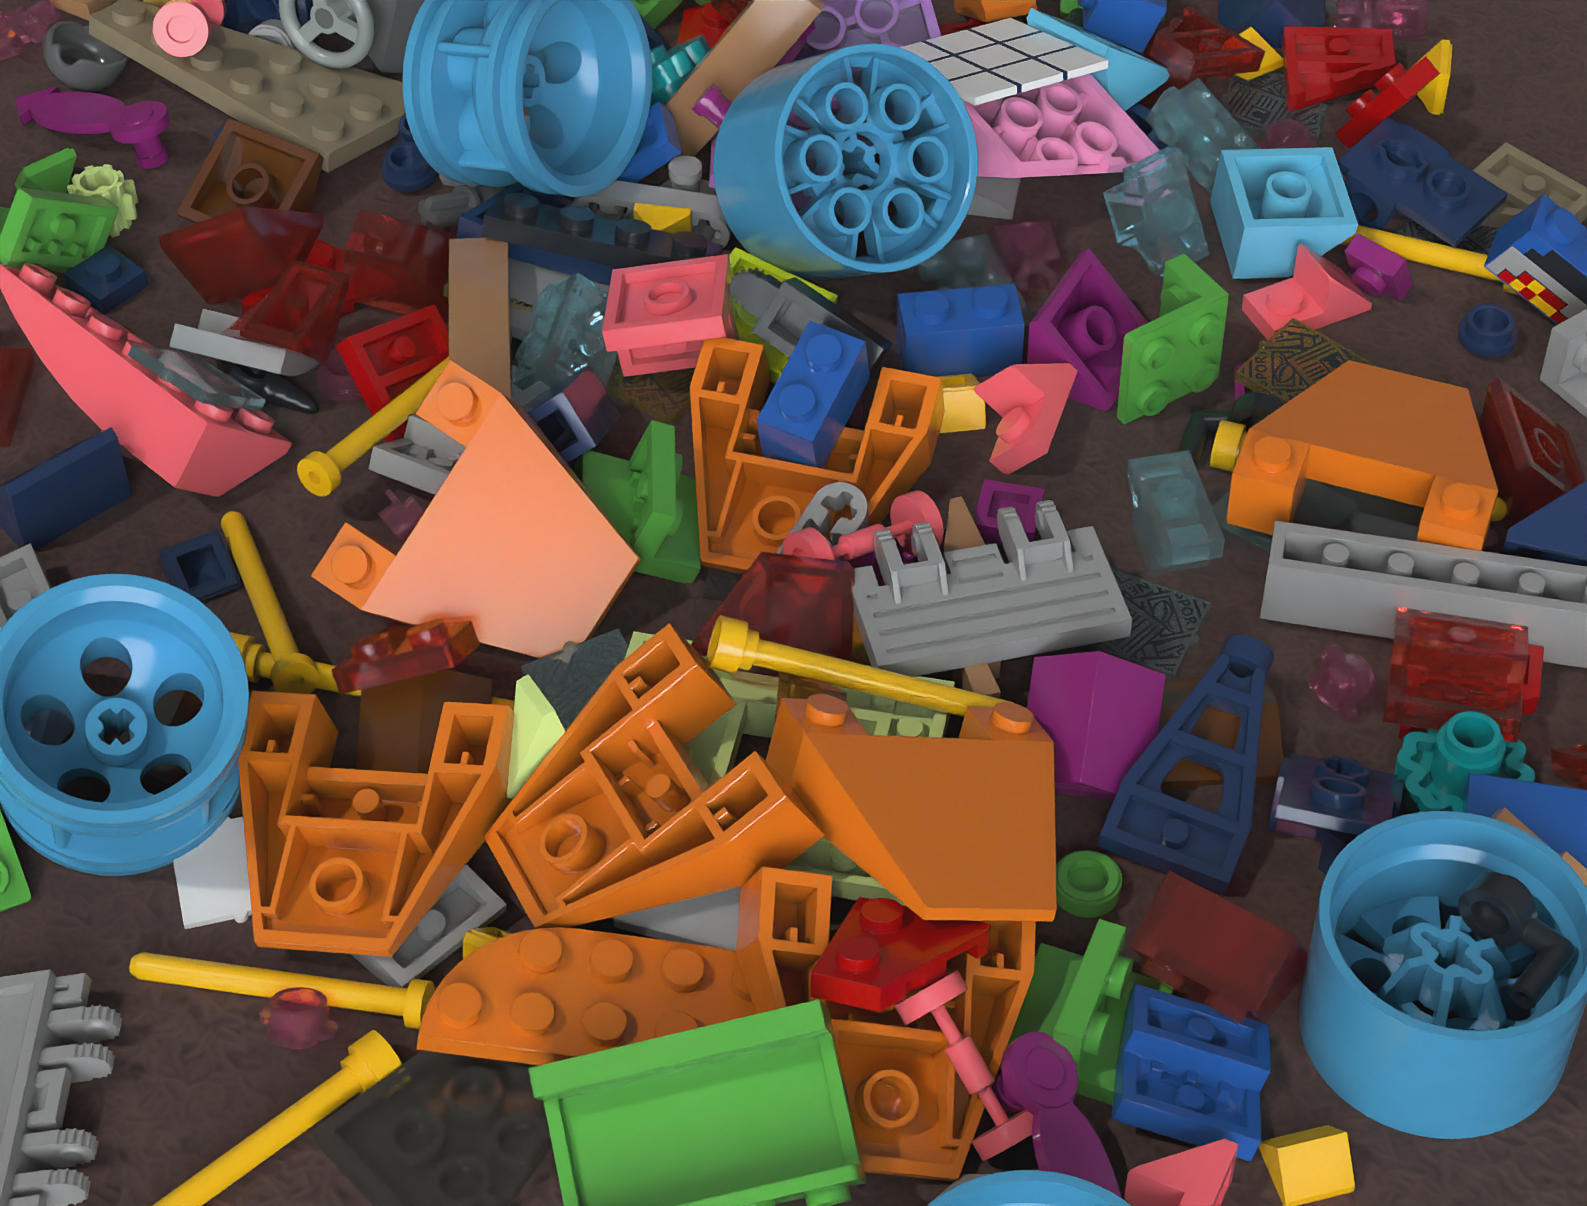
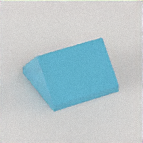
(1128, 73)

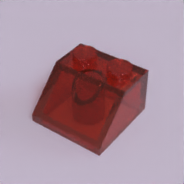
(1218, 949)

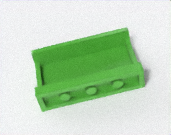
(707, 1116)

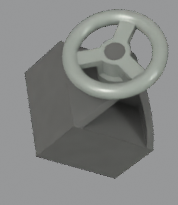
(373, 25)

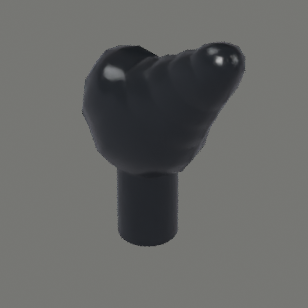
(271, 387)

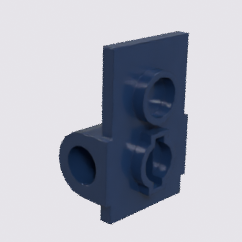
(1413, 175)
(1331, 795)

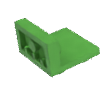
(53, 228)
(1179, 348)

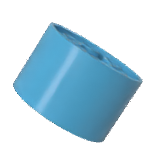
(911, 123)
(1357, 1004)

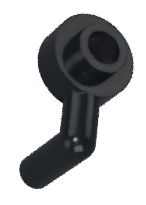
(1247, 410)
(1504, 910)

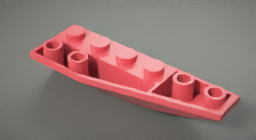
(172, 433)

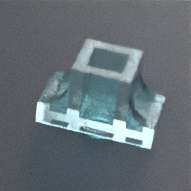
(1157, 210)
(1172, 514)

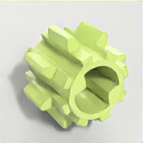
(108, 184)

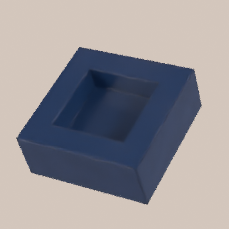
(106, 279)

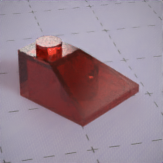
(397, 264)

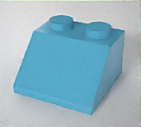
(1276, 201)

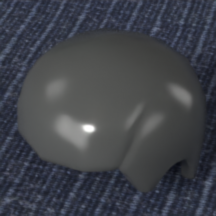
(81, 59)

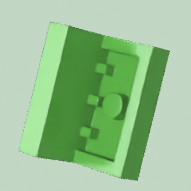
(649, 503)
(1084, 1005)

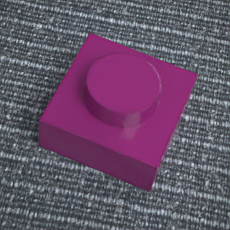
(1377, 269)
(1000, 495)

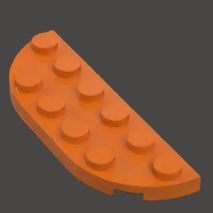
(577, 994)

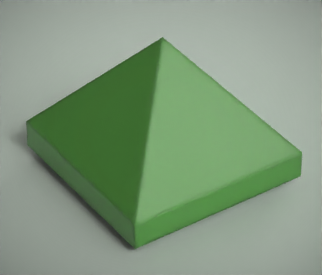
(49, 173)

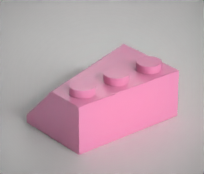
(1056, 132)

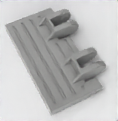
(983, 610)
(44, 1049)

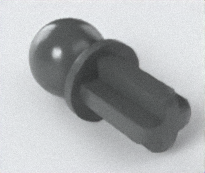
(445, 209)

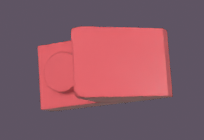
(1314, 296)
(1031, 405)
(1184, 1179)

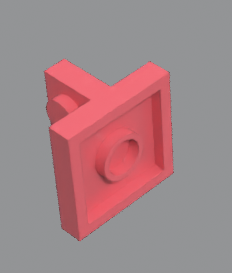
(666, 311)

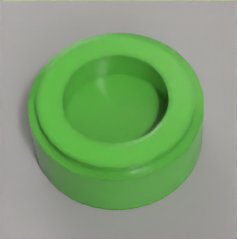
(1087, 883)

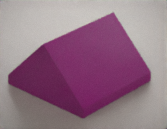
(1085, 327)
(1098, 716)

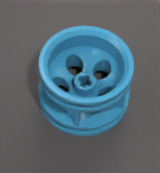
(569, 62)
(168, 646)

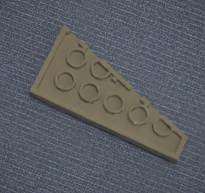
(266, 84)

